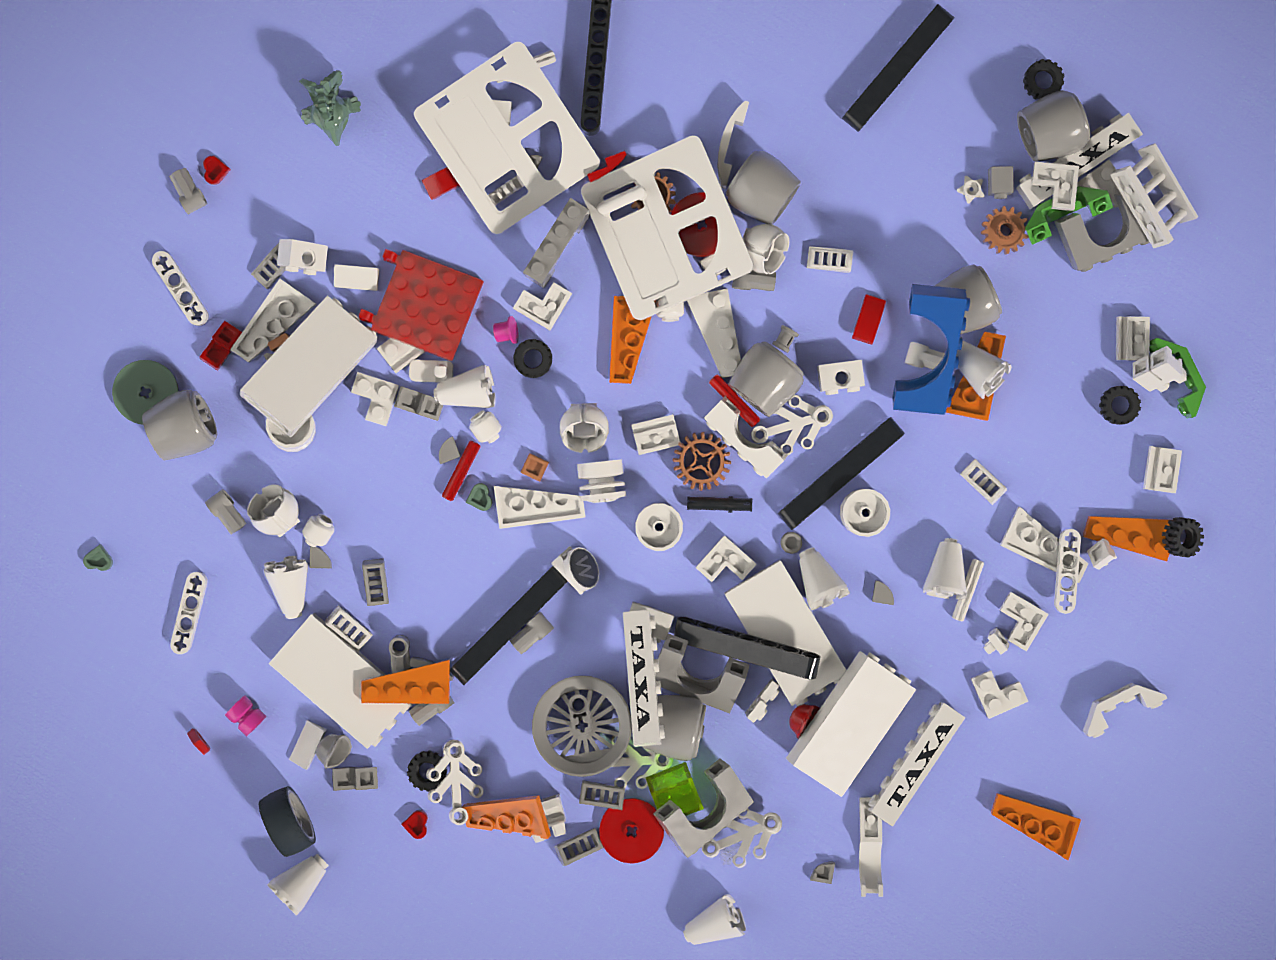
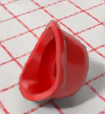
(801, 718)

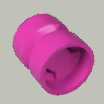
(245, 715)

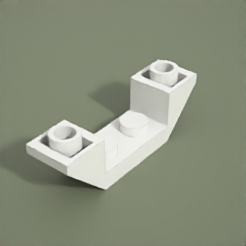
(1095, 721)

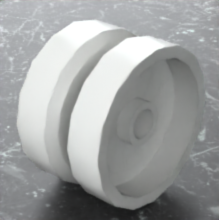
(298, 441)
(852, 516)
(656, 539)

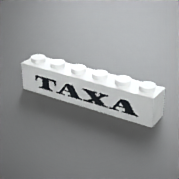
(1099, 147)
(642, 678)
(916, 763)

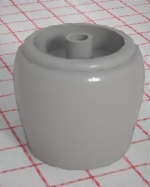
(1053, 126)
(762, 187)
(984, 302)
(766, 378)
(180, 425)
(683, 727)

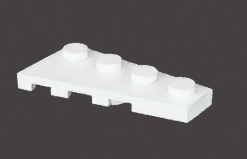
(275, 316)
(716, 323)
(530, 507)
(1033, 541)

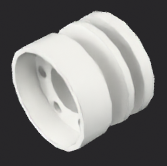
(601, 480)

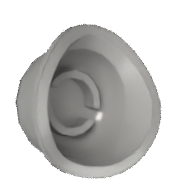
(333, 750)

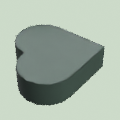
(479, 497)
(98, 559)

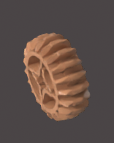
(717, 451)

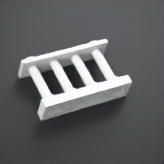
(1140, 203)

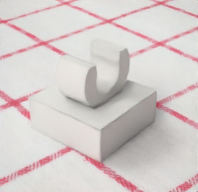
(1101, 554)
(996, 642)

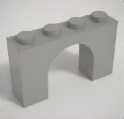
(568, 223)
(1084, 252)
(716, 692)
(730, 802)

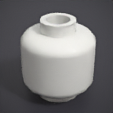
(671, 314)
(485, 427)
(318, 530)

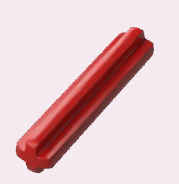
(725, 390)
(461, 470)

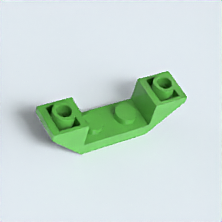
(1095, 199)
(1190, 403)

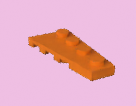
(626, 342)
(965, 399)
(1131, 534)
(413, 686)
(510, 815)
(1044, 825)

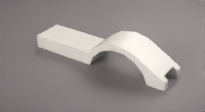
(869, 850)

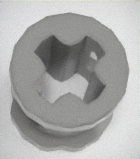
(785, 338)

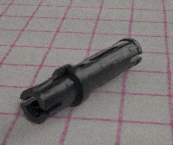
(712, 503)

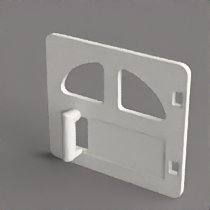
(483, 147)
(646, 243)

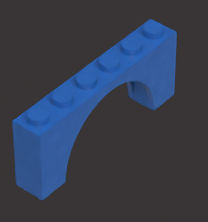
(931, 391)

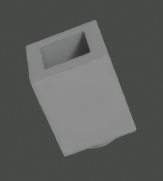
(1000, 181)

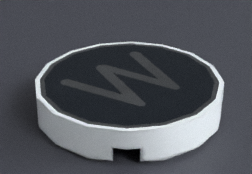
(581, 569)

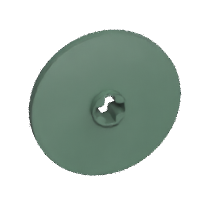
(129, 384)

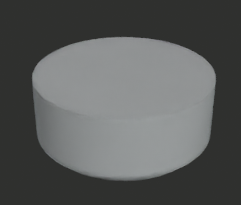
(791, 542)

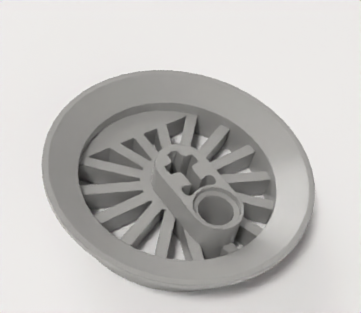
(589, 762)

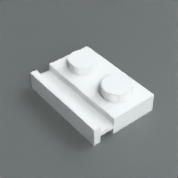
(1132, 338)
(398, 354)
(656, 434)
(1162, 469)

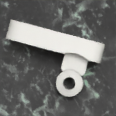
(430, 370)

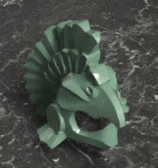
(328, 109)

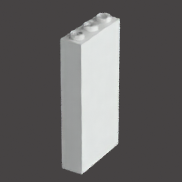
(309, 365)
(776, 611)
(331, 677)
(851, 723)

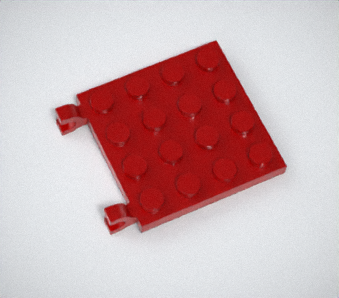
(425, 304)

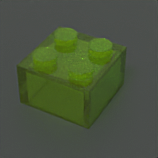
(675, 785)

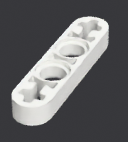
(177, 290)
(1071, 571)
(185, 611)

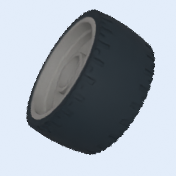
(287, 821)

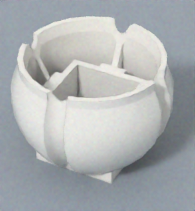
(766, 247)
(584, 427)
(273, 510)

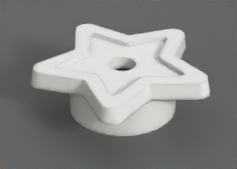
(975, 184)

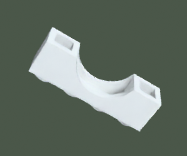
(763, 457)

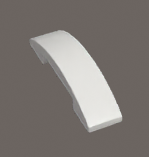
(738, 119)

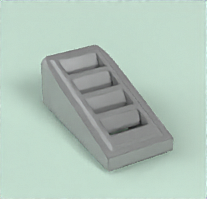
(262, 267)
(370, 564)
(601, 803)
(561, 854)

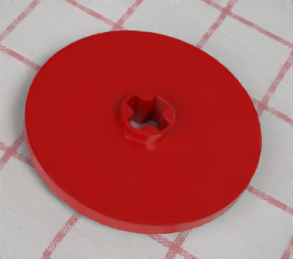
(697, 241)
(629, 847)

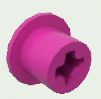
(506, 331)

